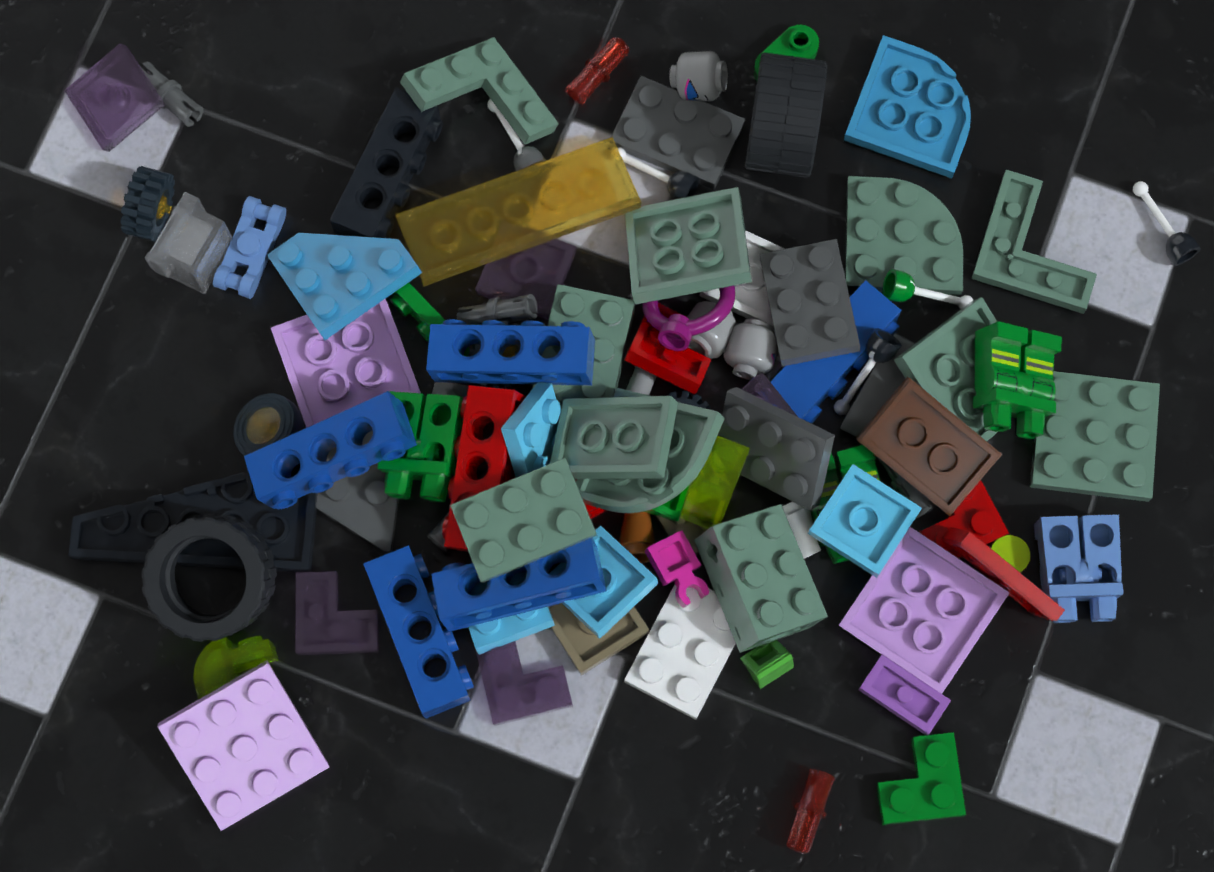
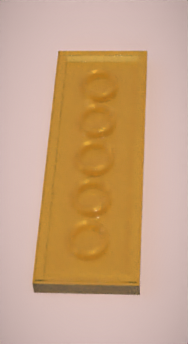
(518, 211)

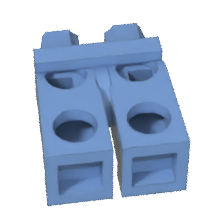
(1081, 563)

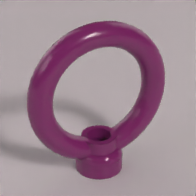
(678, 329)

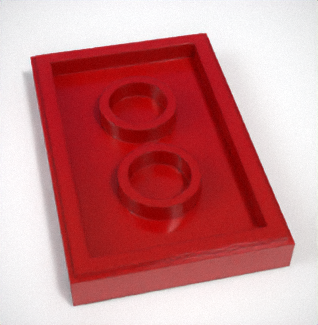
(1002, 574)

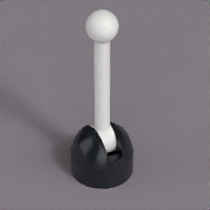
(679, 185)
(1180, 245)
(880, 348)

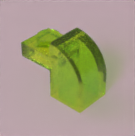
(715, 484)
(221, 663)

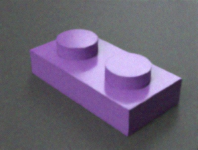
(904, 695)

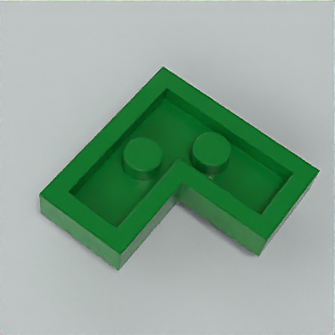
(934, 792)

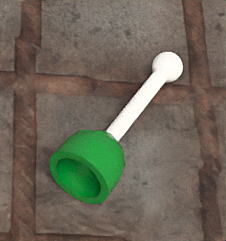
(900, 287)

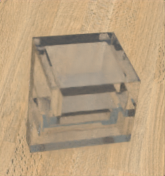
(190, 245)

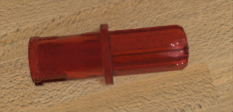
(597, 70)
(810, 811)

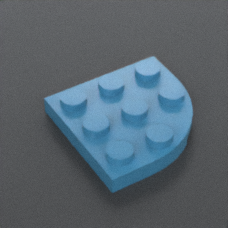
(911, 109)

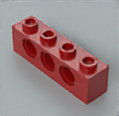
(471, 449)

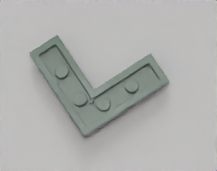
(485, 67)
(1009, 267)

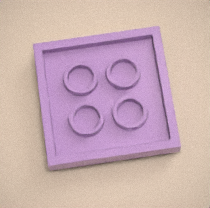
(346, 367)
(924, 610)
(243, 745)

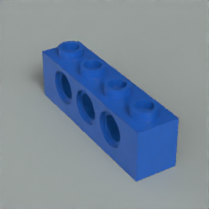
(569, 367)
(273, 464)
(386, 577)
(500, 599)

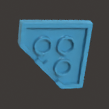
(342, 275)

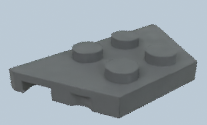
(362, 505)

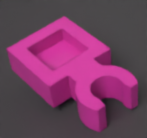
(675, 561)

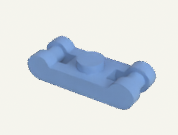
(250, 247)

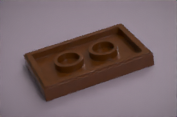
(928, 446)

